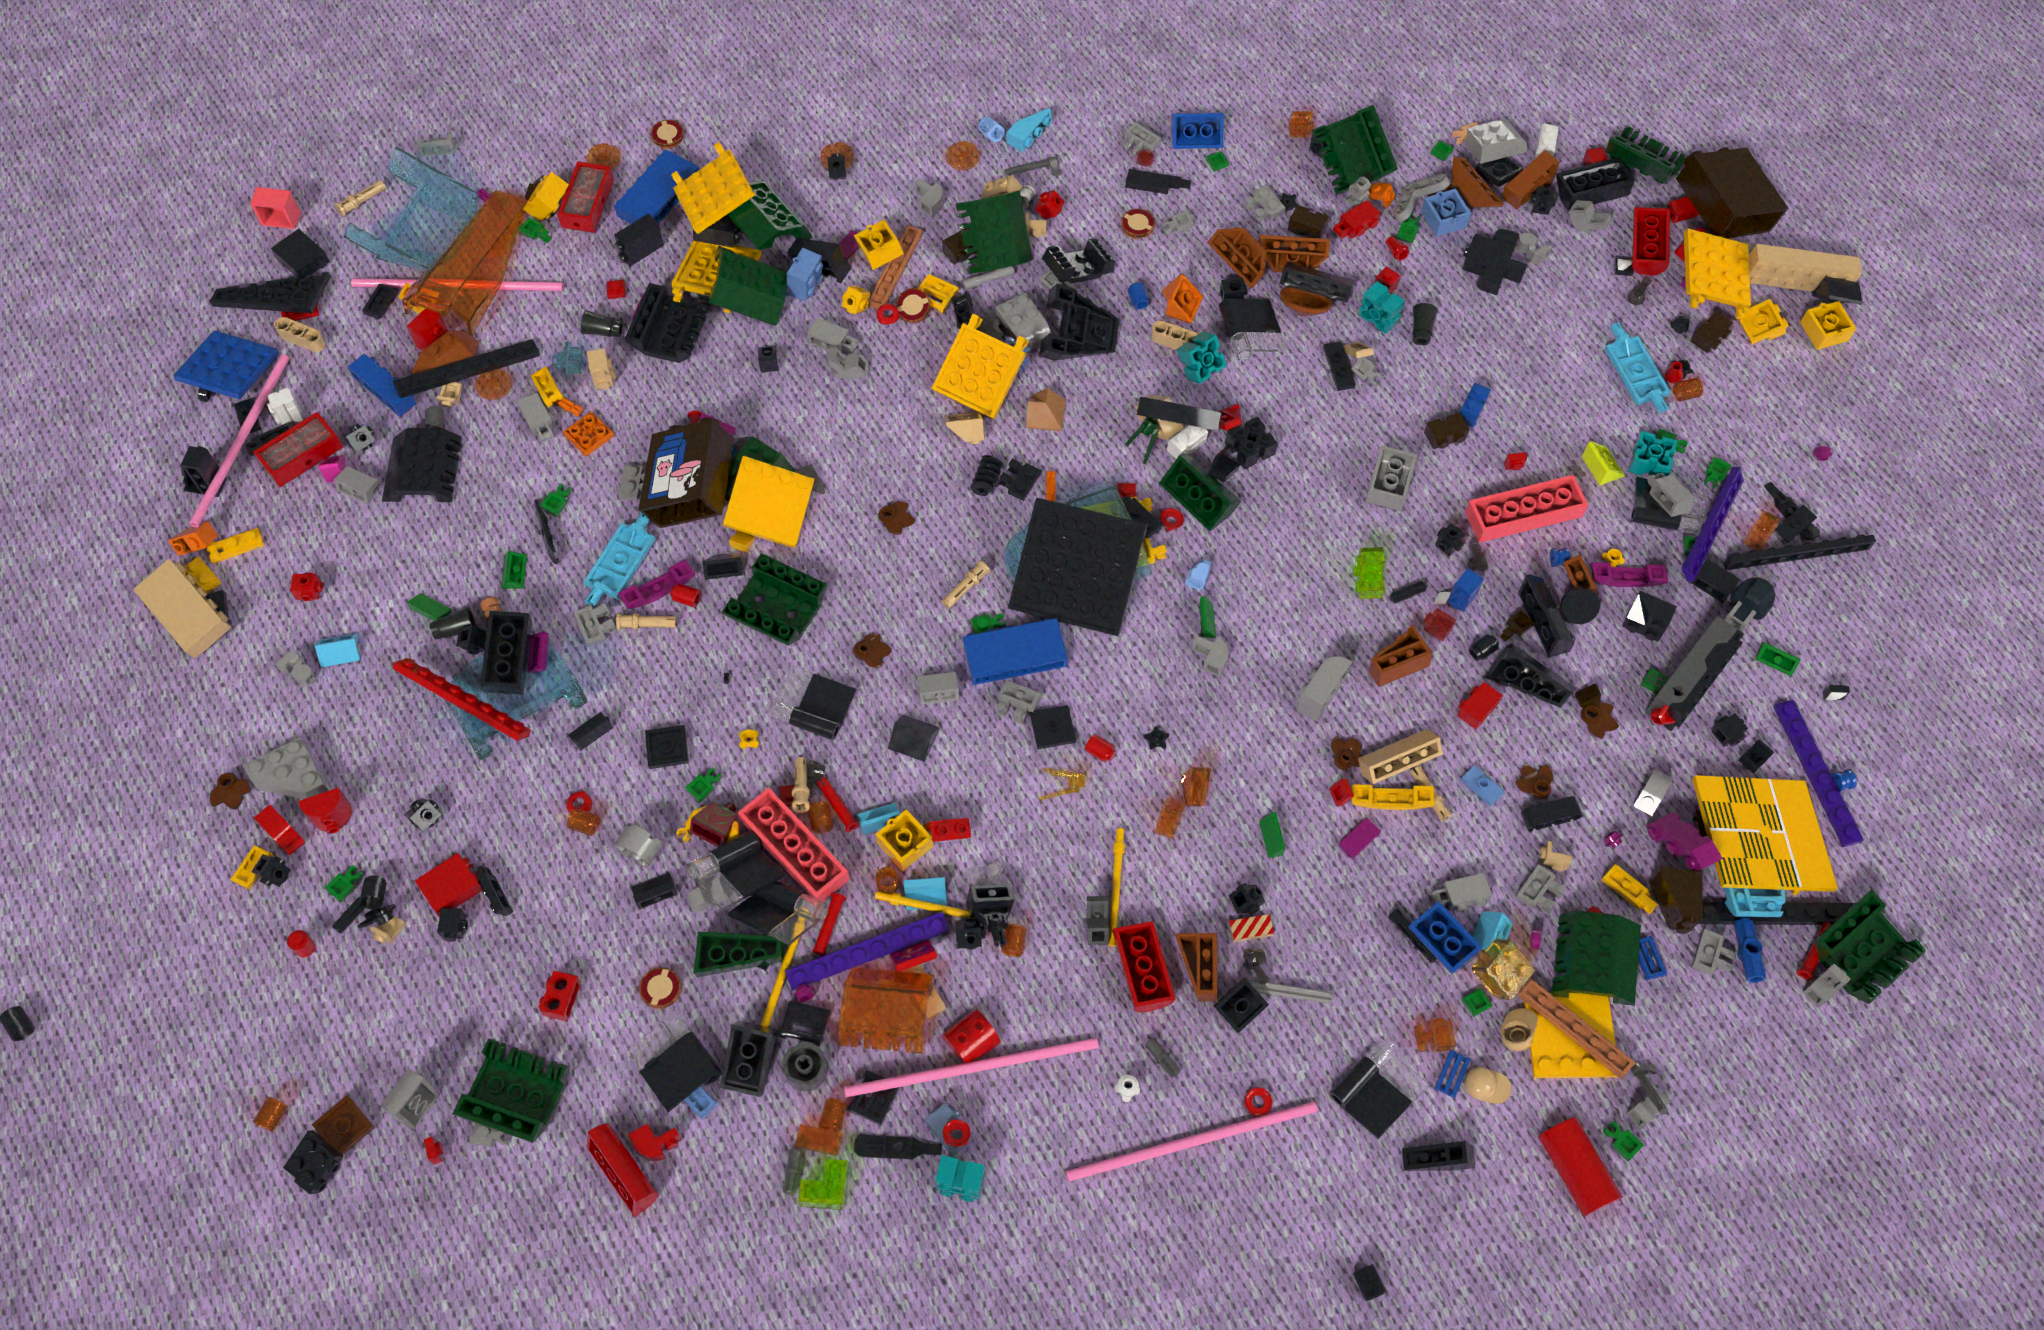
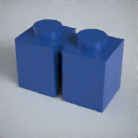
(1474, 404)
(1465, 590)

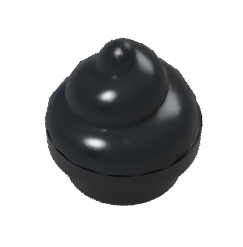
(1680, 324)

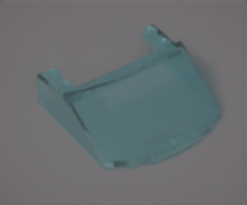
(429, 219)
(539, 692)

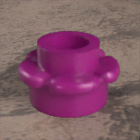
(1822, 453)
(1613, 839)
(804, 992)

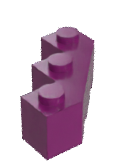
(1684, 840)

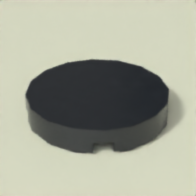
(1580, 605)

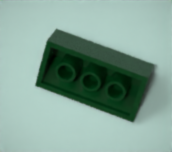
(1199, 492)

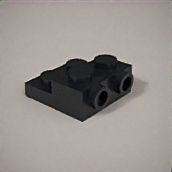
(313, 1163)

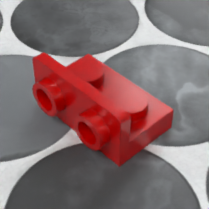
(949, 829)

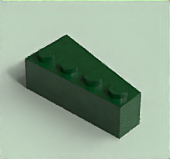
(733, 952)

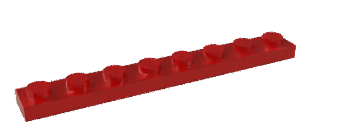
(462, 699)

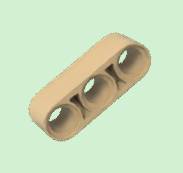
(299, 334)
(1171, 335)

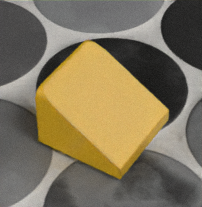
(741, 541)

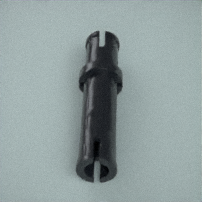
(1403, 923)

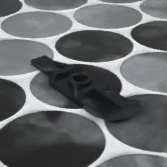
(1783, 504)
(547, 537)
(882, 1147)

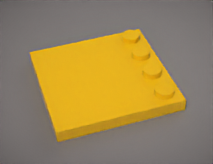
(768, 502)
(1559, 1056)

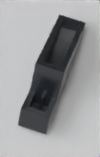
(1178, 413)

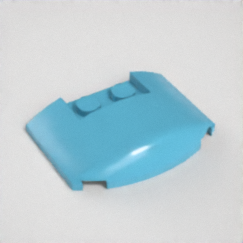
(1755, 902)

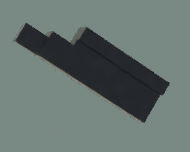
(1154, 181)

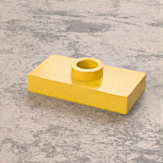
(243, 875)

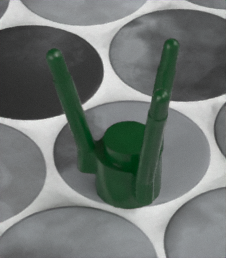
(1147, 427)

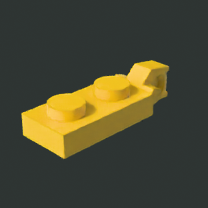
(1629, 889)

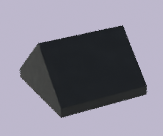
(1839, 290)
(912, 737)
(1241, 1005)

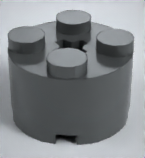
(799, 1056)

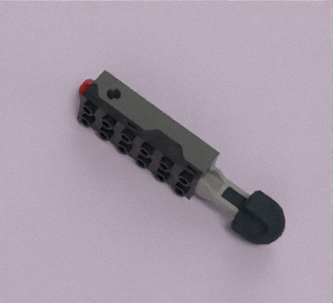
(1711, 654)

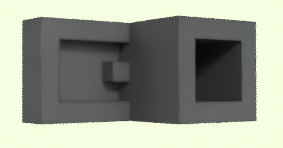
(1097, 920)

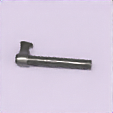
(1051, 161)
(1639, 1071)

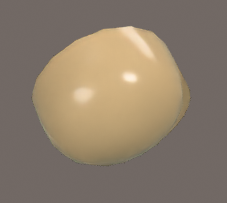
(1518, 1029)
(1487, 1085)

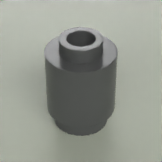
(434, 417)

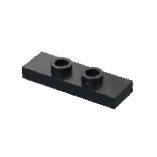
(1339, 366)

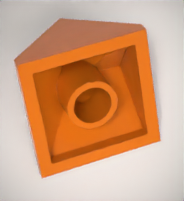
(1182, 299)

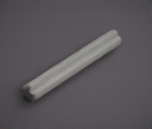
(1292, 992)

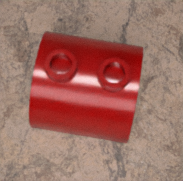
(426, 328)
(327, 810)
(971, 1037)

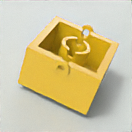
(546, 197)
(878, 244)
(1828, 325)
(904, 840)

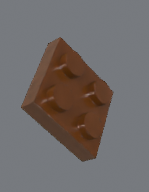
(343, 1125)

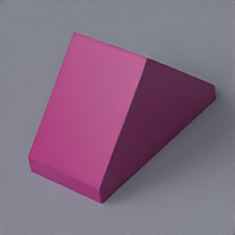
(332, 467)

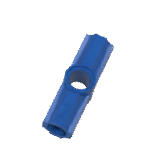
(1751, 961)

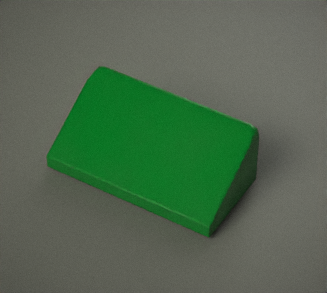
(513, 570)
(428, 607)
(1207, 618)
(1777, 659)
(1272, 835)

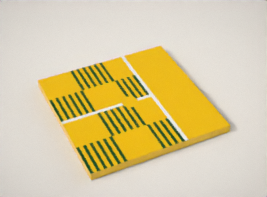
(1764, 833)

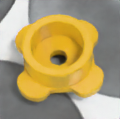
(1616, 554)
(744, 735)

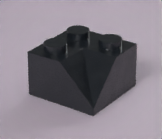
(1649, 616)

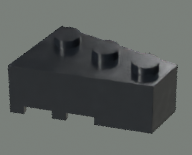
(833, 258)
(199, 470)

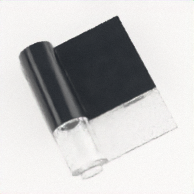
(734, 870)

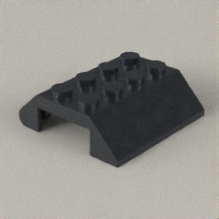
(667, 327)
(422, 463)

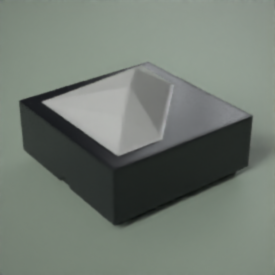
(1623, 266)
(1836, 692)

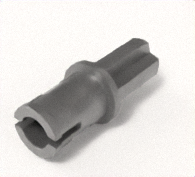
(1163, 1058)
(792, 1171)

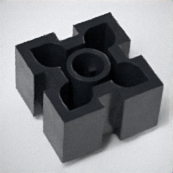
(1251, 442)

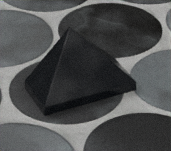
(722, 566)

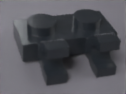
(1024, 482)

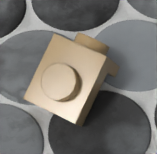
(1035, 227)
(450, 394)
(1557, 861)

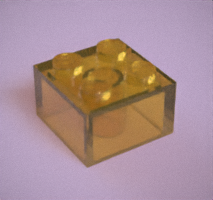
(1503, 969)

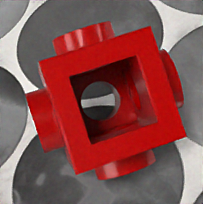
(1049, 204)
(306, 586)

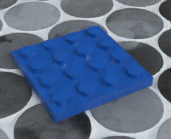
(226, 364)

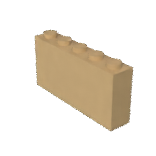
(182, 608)

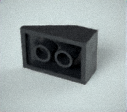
(748, 1058)

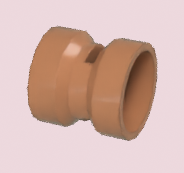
(490, 604)

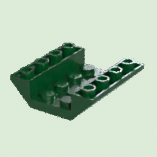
(767, 217)
(784, 592)

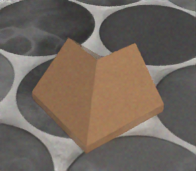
(1045, 411)

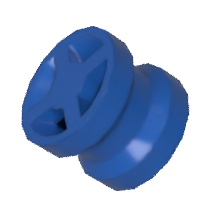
(1557, 557)
(1845, 779)

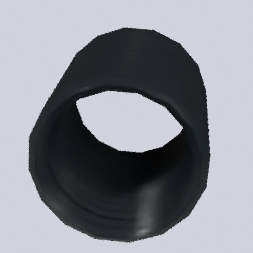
(373, 892)
(14, 1022)
(1369, 1282)

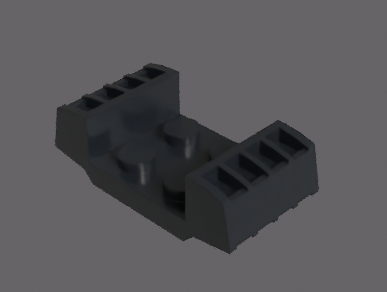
(1079, 265)

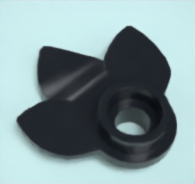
(378, 915)

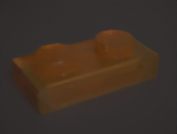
(819, 1140)

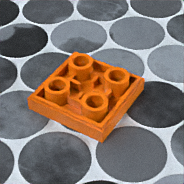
(588, 434)

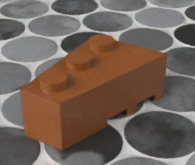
(1537, 174)
(1401, 658)
(1202, 963)

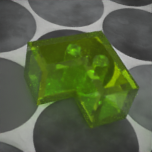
(1369, 573)
(829, 1192)

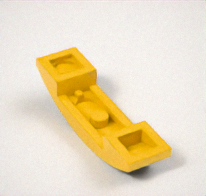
(1393, 798)

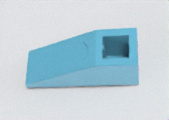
(1027, 129)

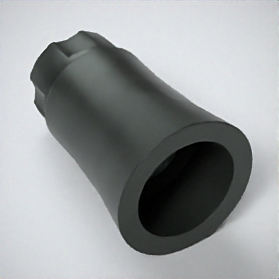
(1423, 322)
(600, 325)
(449, 625)

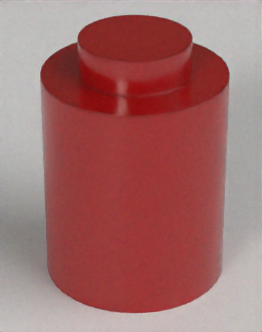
(685, 595)
(1100, 748)
(301, 943)

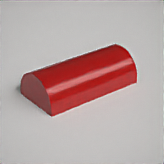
(1650, 240)
(1144, 967)
(1580, 1166)
(621, 1169)

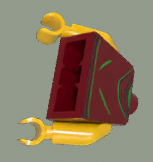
(712, 823)

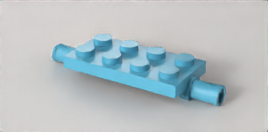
(1637, 369)
(619, 560)

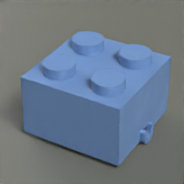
(1445, 212)
(804, 274)

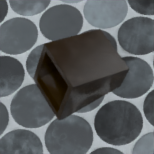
(1678, 897)

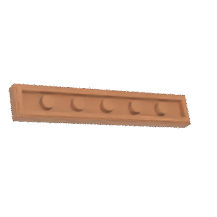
(895, 268)
(1576, 1029)

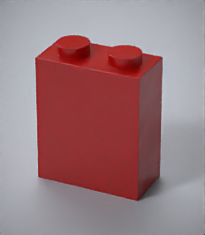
(449, 884)

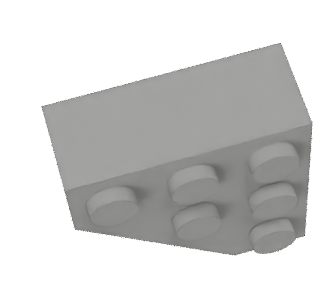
(287, 771)

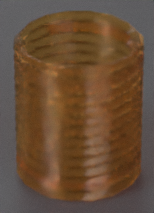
(1688, 389)
(820, 816)
(583, 821)
(887, 871)
(1016, 940)
(270, 1114)
(833, 1114)

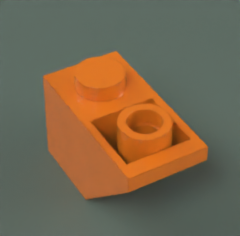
(193, 538)

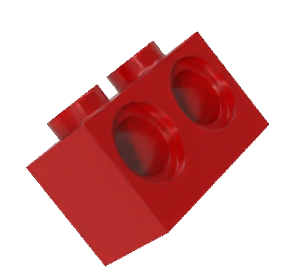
(565, 996)

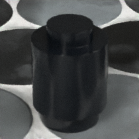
(1483, 647)

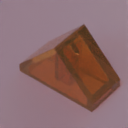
(1762, 530)
(1195, 785)
(1169, 818)

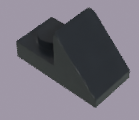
(768, 359)

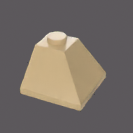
(967, 426)

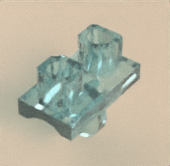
(566, 361)

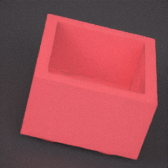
(275, 207)

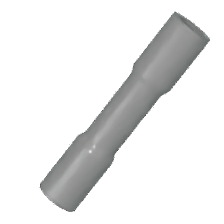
(978, 280)

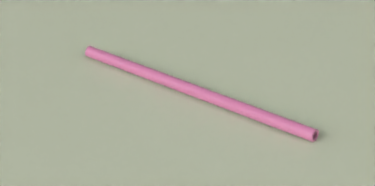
(506, 285)
(239, 441)
(970, 1067)
(1191, 1141)

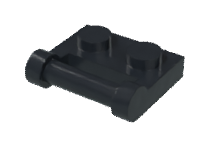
(805, 1016)
(878, 1104)

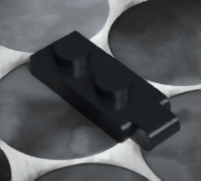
(262, 439)
(1140, 514)
(494, 892)

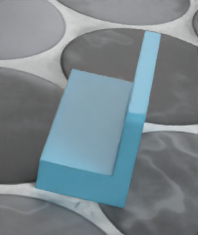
(337, 650)
(877, 818)
(927, 890)
(1491, 927)

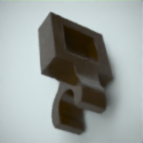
(1518, 624)

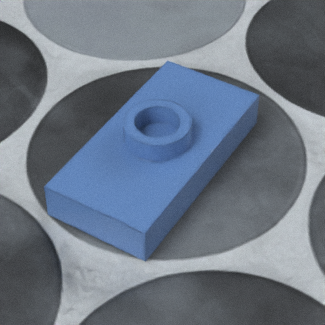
(1482, 785)
(701, 1102)

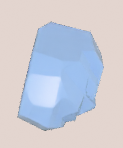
(991, 129)
(1198, 574)

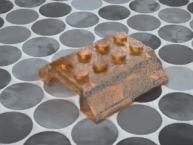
(885, 1008)

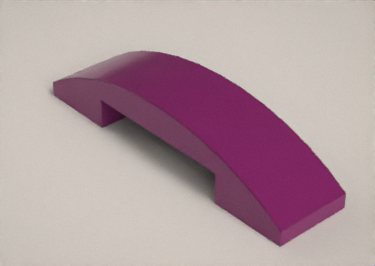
(1629, 577)
(657, 588)

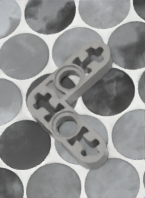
(1417, 189)

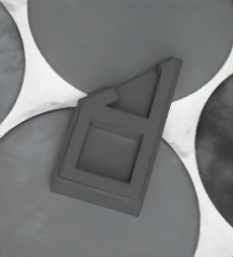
(809, 471)

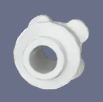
(1027, 194)
(1125, 1092)

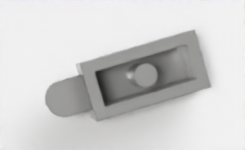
(828, 335)
(536, 416)
(1670, 494)
(1463, 893)

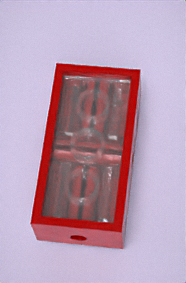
(585, 197)
(298, 449)

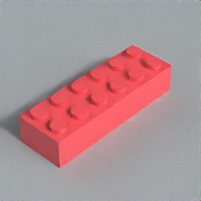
(1526, 508)
(793, 846)

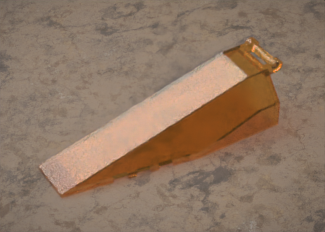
(472, 263)

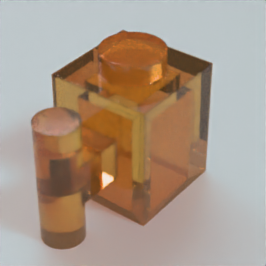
(1300, 124)
(1439, 1035)

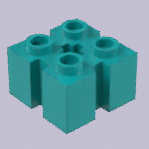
(1381, 307)
(1201, 357)
(1652, 454)
(960, 1178)

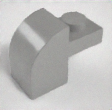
(931, 197)
(1586, 219)
(847, 367)
(1216, 654)
(1653, 791)
(1826, 985)

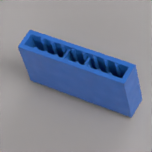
(654, 189)
(1014, 651)

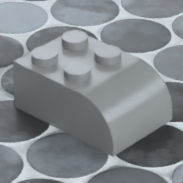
(1494, 141)
(1023, 318)
(1391, 478)
(1323, 687)
(410, 1099)

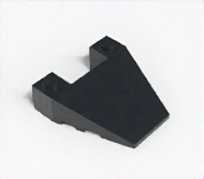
(1083, 329)

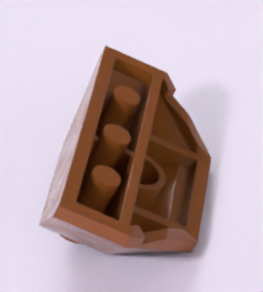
(1472, 186)
(1296, 250)
(1241, 253)
(447, 349)

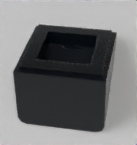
(1515, 271)

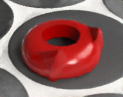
(887, 319)
(1170, 512)
(583, 795)
(1264, 1094)
(956, 1125)

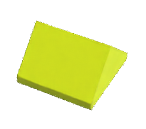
(1601, 463)

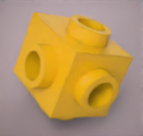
(855, 299)

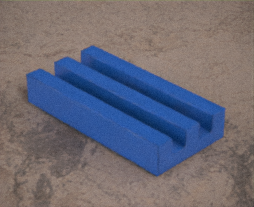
(1642, 962)
(1459, 1057)

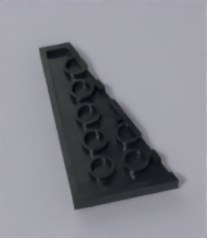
(275, 295)

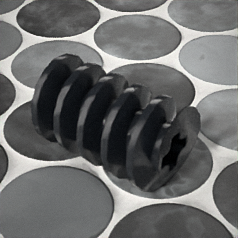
(986, 475)

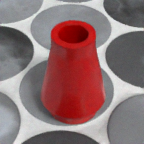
(1397, 248)
(1674, 372)

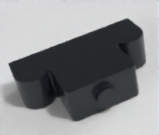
(1490, 258)

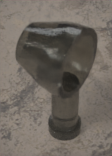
(1637, 294)
(1478, 561)
(815, 772)
(1258, 958)

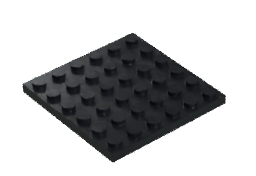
(1077, 566)

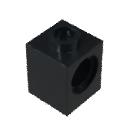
(1232, 288)

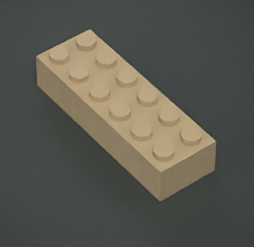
(1799, 268)

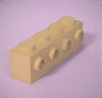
(1400, 756)

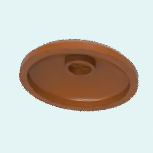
(1304, 302)

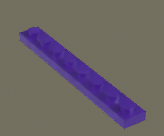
(1712, 524)
(1818, 774)
(867, 950)

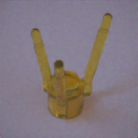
(1075, 779)

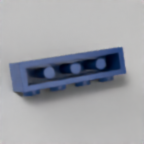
(380, 384)

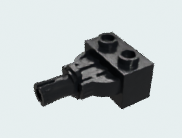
(991, 908)

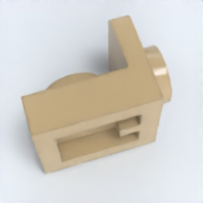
(388, 931)

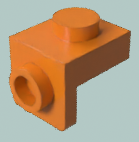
(1382, 192)

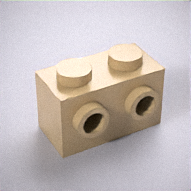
(1001, 186)
(601, 369)

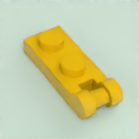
(546, 386)
(235, 545)

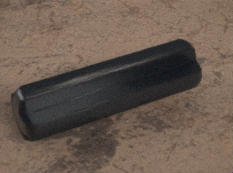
(1408, 592)
(348, 916)

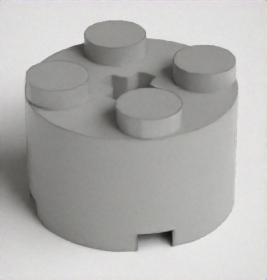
(638, 844)

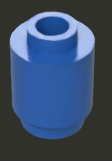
(1138, 295)

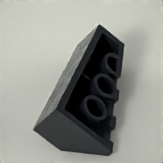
(1530, 677)

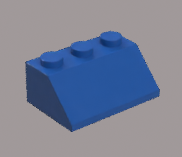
(1197, 130)
(1445, 938)

